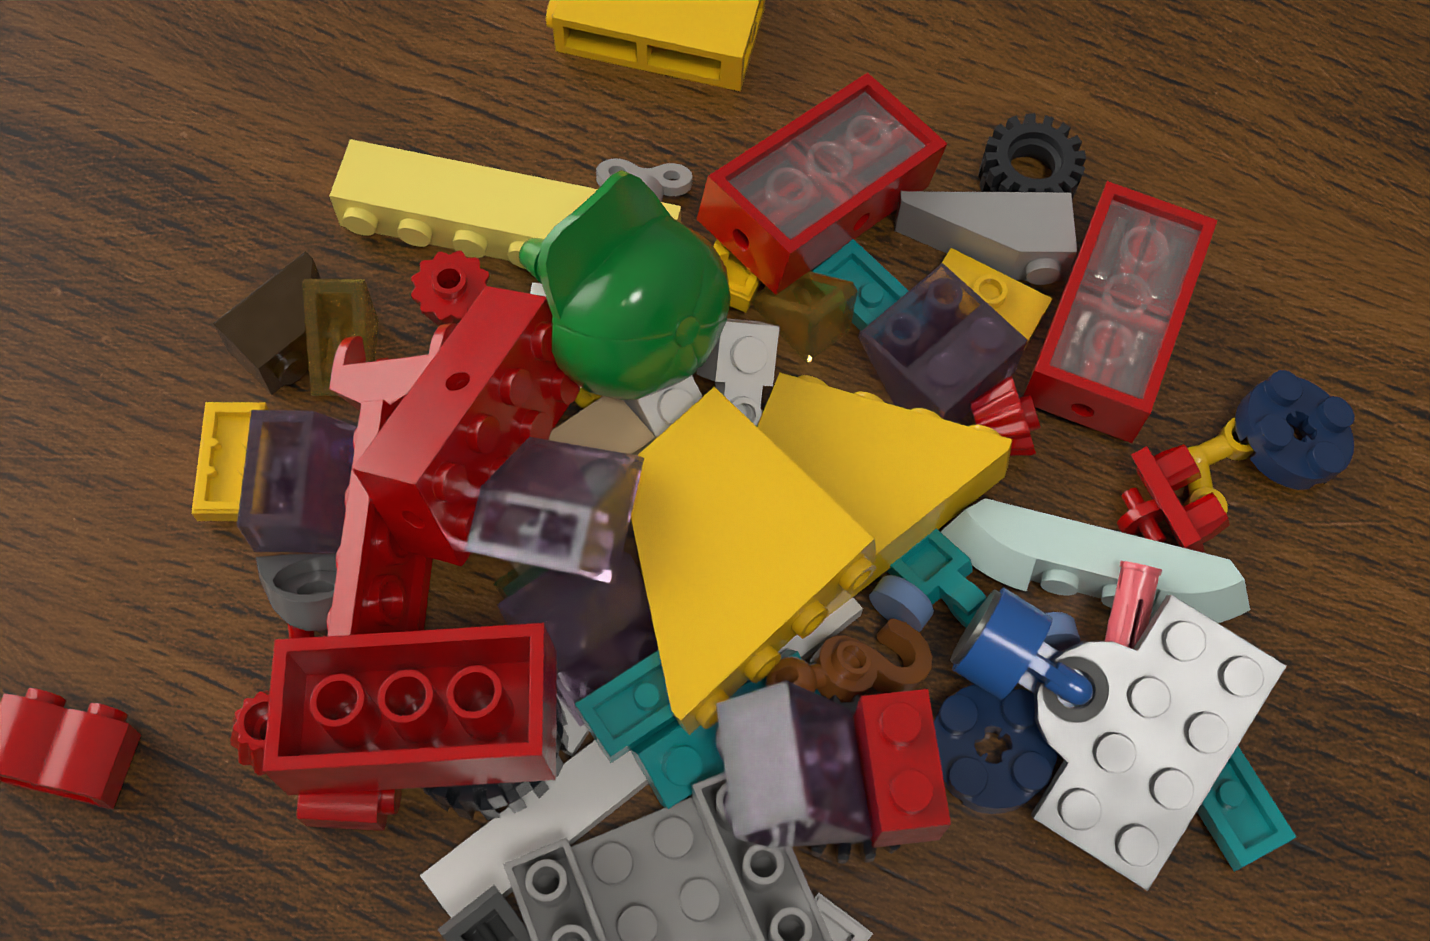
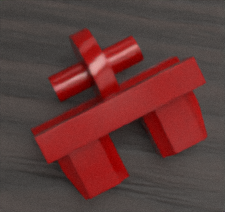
(1162, 477)

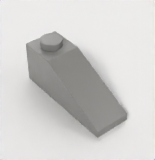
(1012, 232)

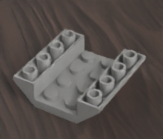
(667, 881)

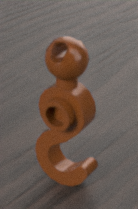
(851, 667)

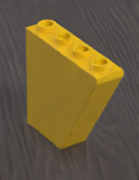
(672, 38)
(882, 462)
(735, 554)

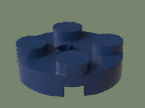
(1319, 418)
(1022, 768)

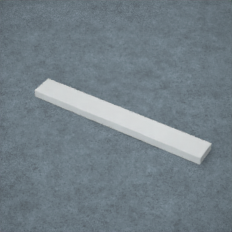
(574, 804)

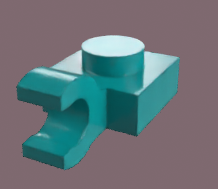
(941, 572)

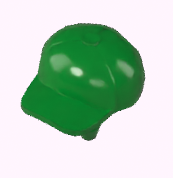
(629, 292)

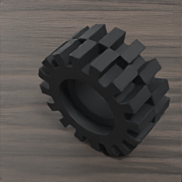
(1037, 142)

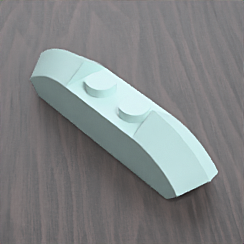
(1082, 558)

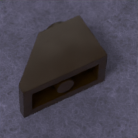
(270, 329)

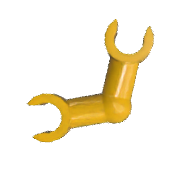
(1211, 452)

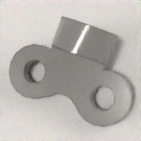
(654, 177)

